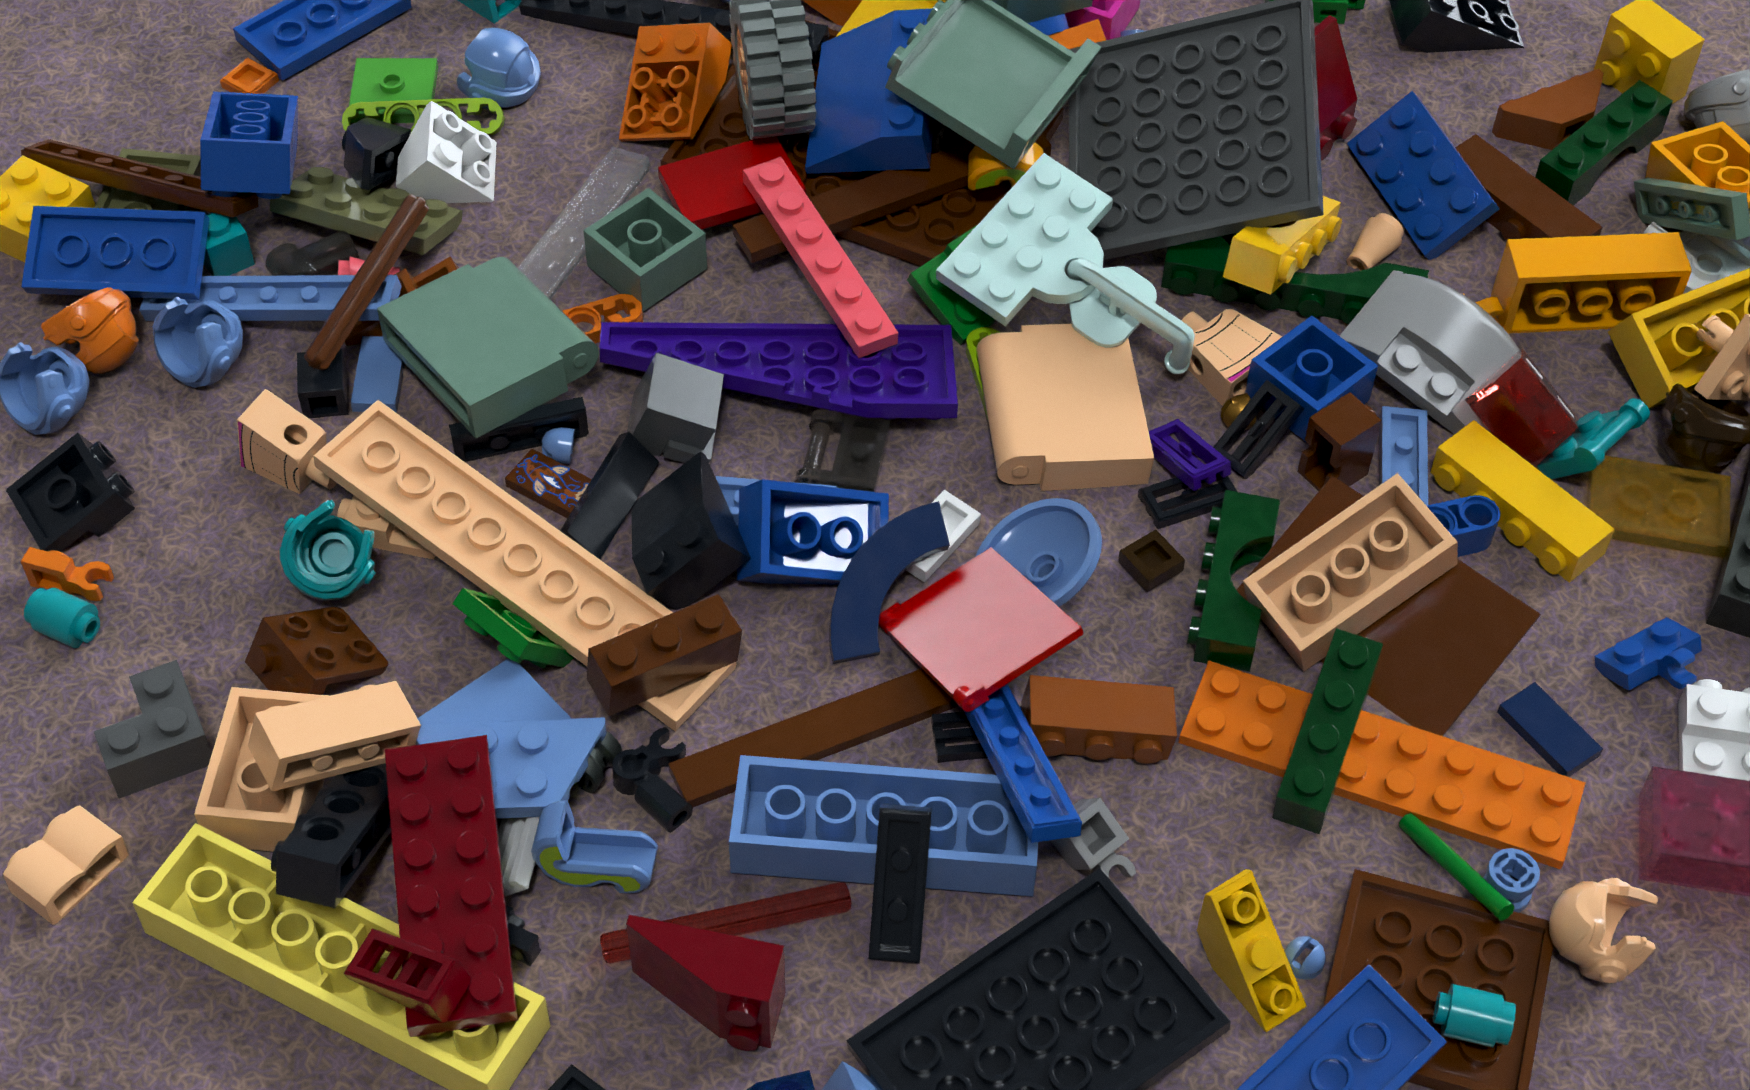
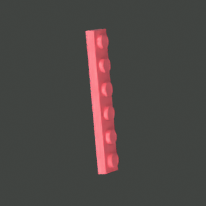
(820, 257)

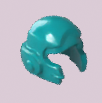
(326, 554)

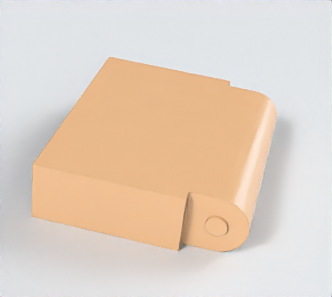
(1063, 410)

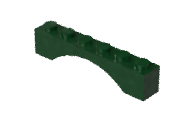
(1200, 270)

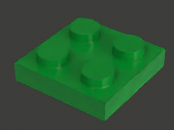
(516, 635)

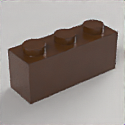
(663, 654)

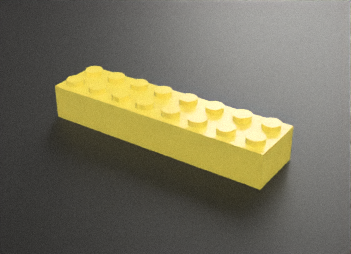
(226, 913)

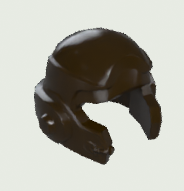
(1704, 431)

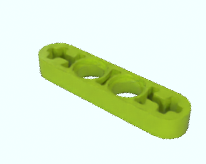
(417, 106)

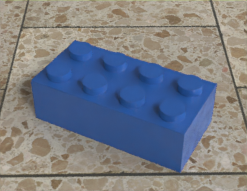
(249, 144)

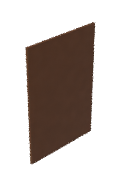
(1435, 643)

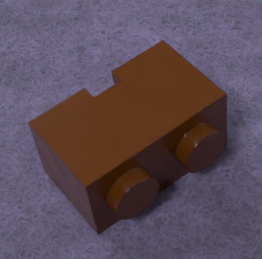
(1340, 442)

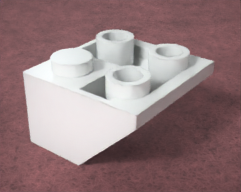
(447, 159)

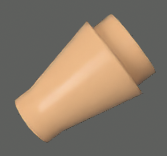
(1377, 240)

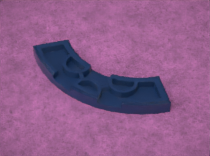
(871, 574)

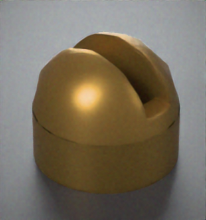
(1233, 407)

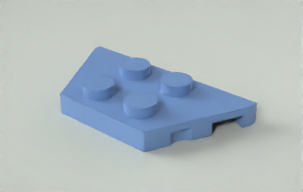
(529, 758)

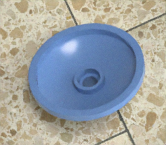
(1049, 544)

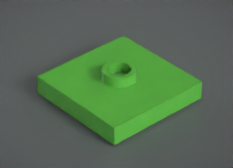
(393, 81)

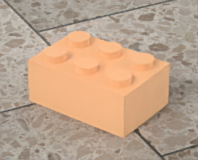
(234, 791)

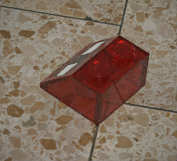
(1523, 409)

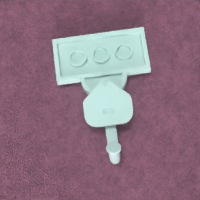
(1032, 242)

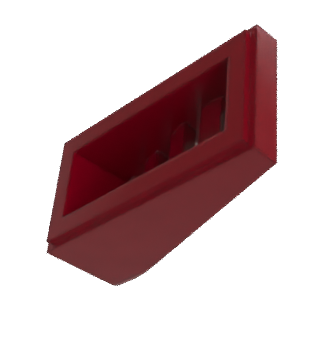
(437, 990)

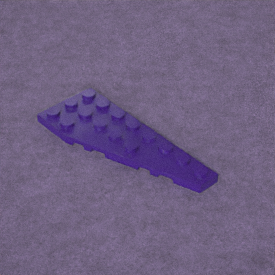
(804, 363)

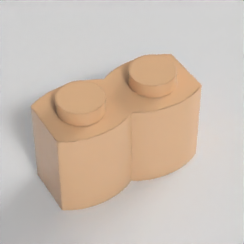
(64, 864)

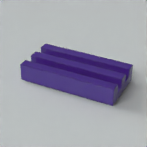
(1179, 457)

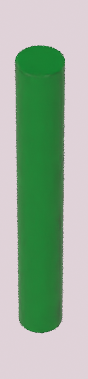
(1456, 867)

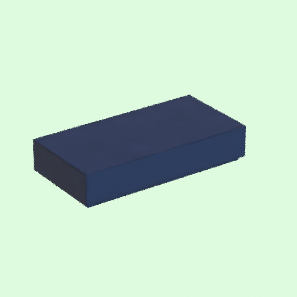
(1549, 730)

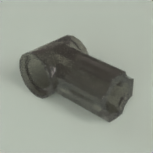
(313, 259)

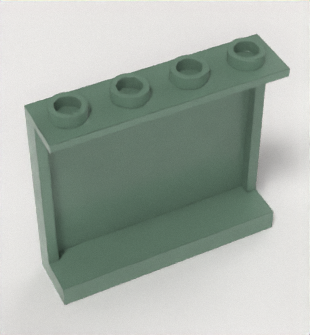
(988, 75)

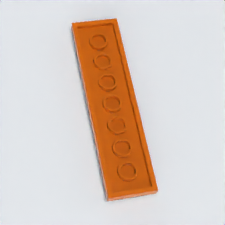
(1392, 766)

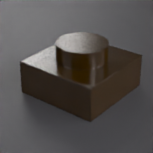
(1151, 560)

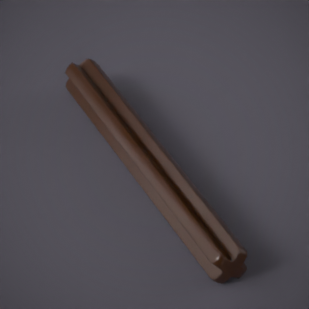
(366, 283)

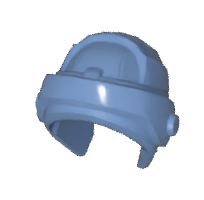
(500, 68)
(197, 342)
(42, 388)

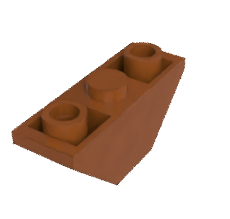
(1550, 113)

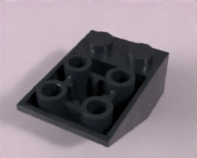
(1456, 25)

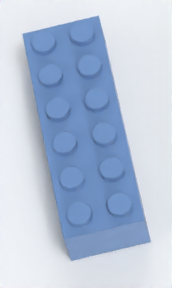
(825, 818)

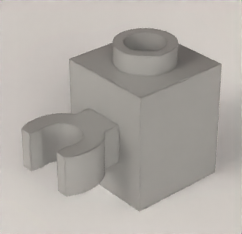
(1097, 842)

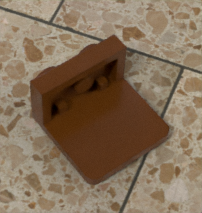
(312, 650)

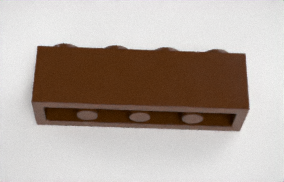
(1525, 203)

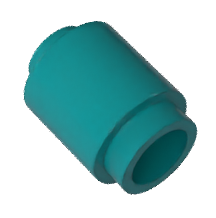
(62, 616)
(1474, 1016)

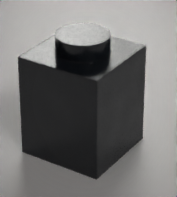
(323, 391)

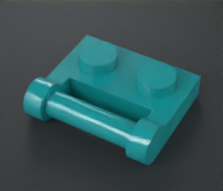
(1592, 439)

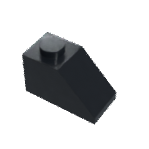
(373, 151)

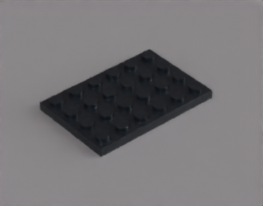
(1052, 1004)

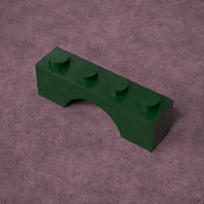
(1626, 122)
(1228, 621)
(1327, 731)

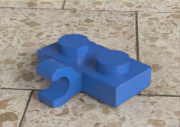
(1655, 651)

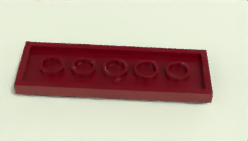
(452, 873)

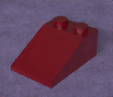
(1334, 86)
(713, 976)

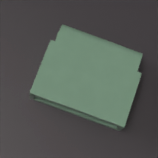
(487, 343)

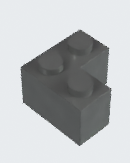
(160, 741)

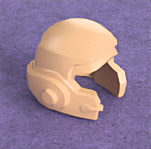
(1585, 923)

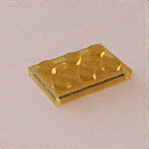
(1662, 505)

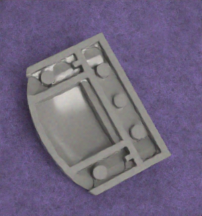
(1430, 345)

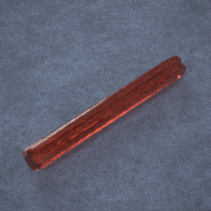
(748, 916)

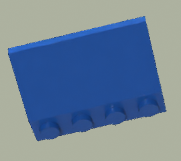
(857, 117)

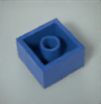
(1313, 370)

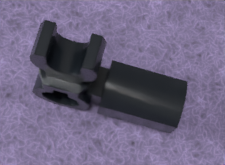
(638, 774)

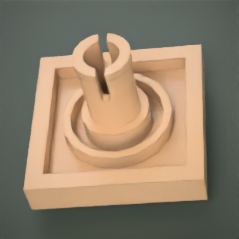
(1730, 371)

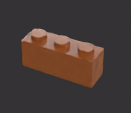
(1101, 718)

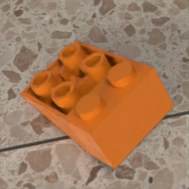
(673, 81)

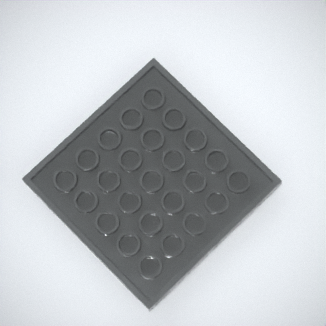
(1202, 127)

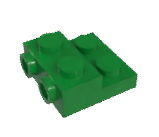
(944, 302)

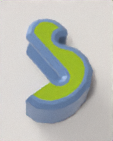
(591, 854)

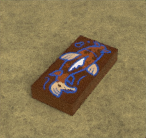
(547, 482)

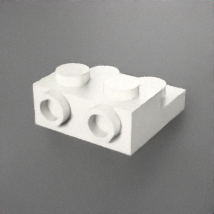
(1714, 730)

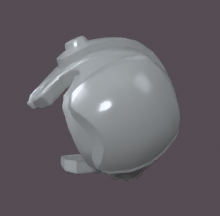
(1722, 100)

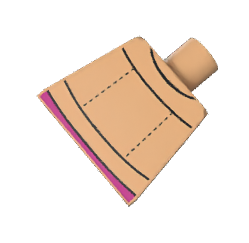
(1225, 351)
(281, 443)

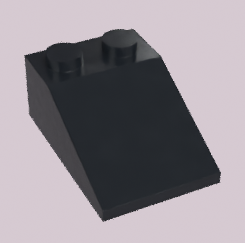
(685, 535)

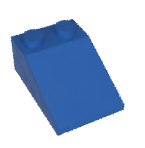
(805, 530)

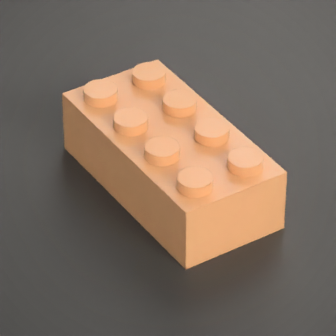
(1351, 570)

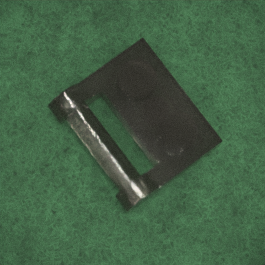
(857, 455)

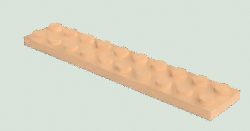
(498, 544)

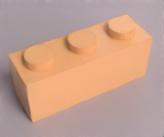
(331, 734)

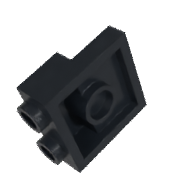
(71, 494)

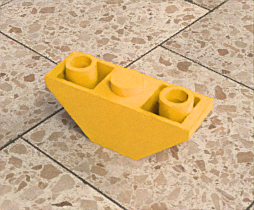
(1248, 951)

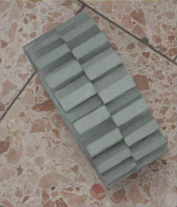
(773, 67)

